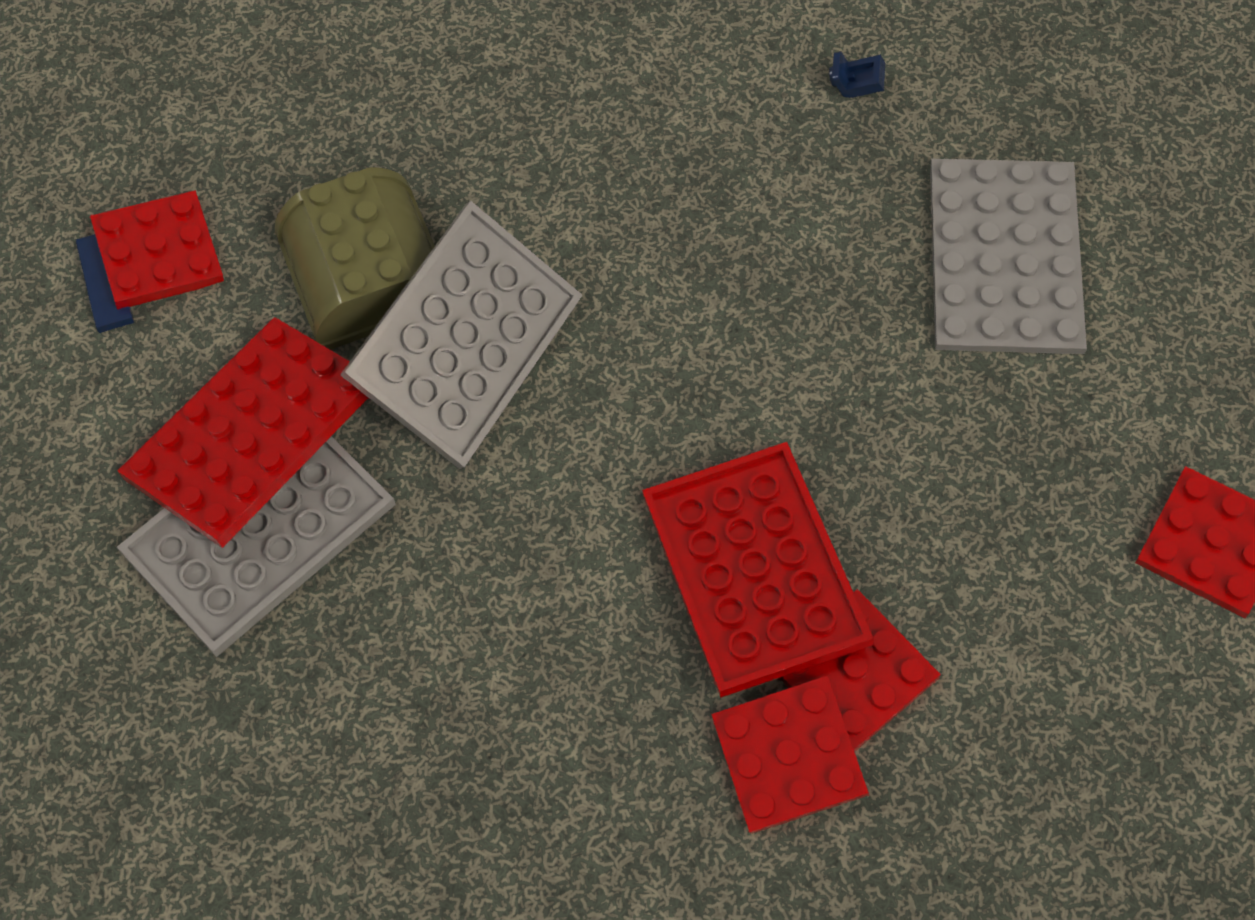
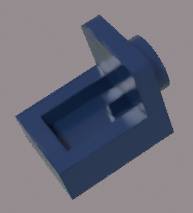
(857, 76)

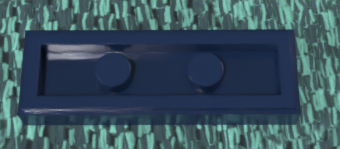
(98, 287)

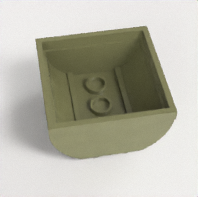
(352, 250)

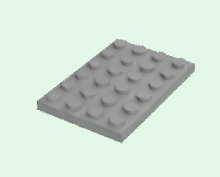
(1006, 257)
(462, 335)
(280, 548)

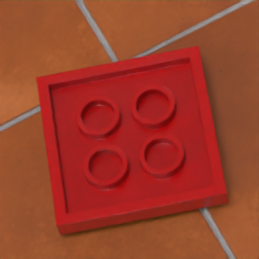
(156, 249)
(1206, 542)
(873, 681)
(789, 754)

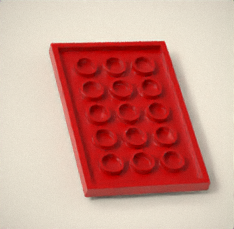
(245, 432)
(756, 569)

